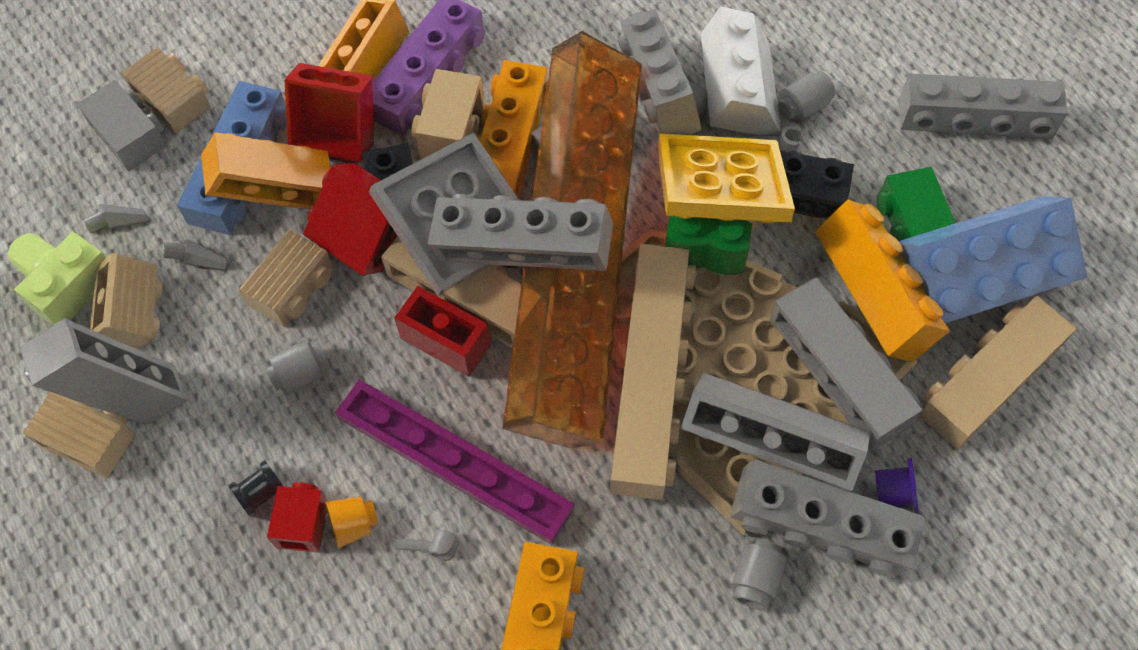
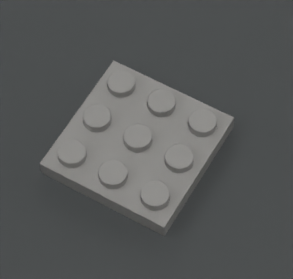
(411, 196)

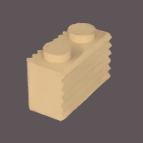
(167, 89)
(287, 278)
(126, 300)
(80, 433)

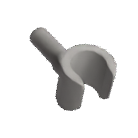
(784, 144)
(442, 547)

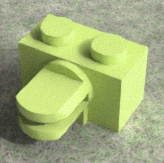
(57, 278)

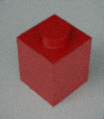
(298, 518)

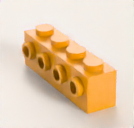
(512, 118)
(882, 281)
(542, 598)

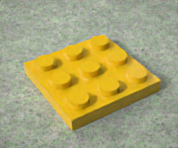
(724, 178)

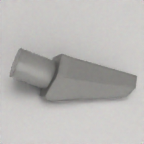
(115, 217)
(194, 254)

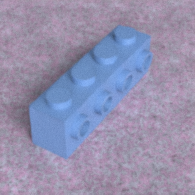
(250, 113)

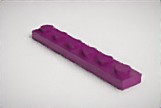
(456, 461)

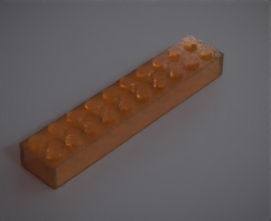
(570, 314)

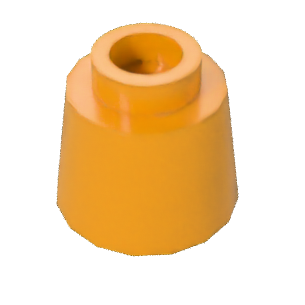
(351, 519)

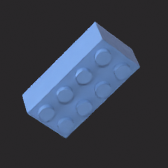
(998, 256)

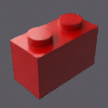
(443, 331)

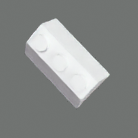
(739, 74)

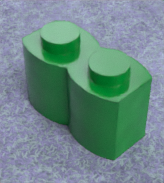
(712, 242)

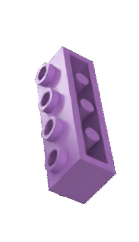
(436, 43)

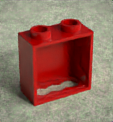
(330, 111)
(349, 220)

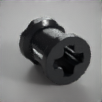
(251, 502)

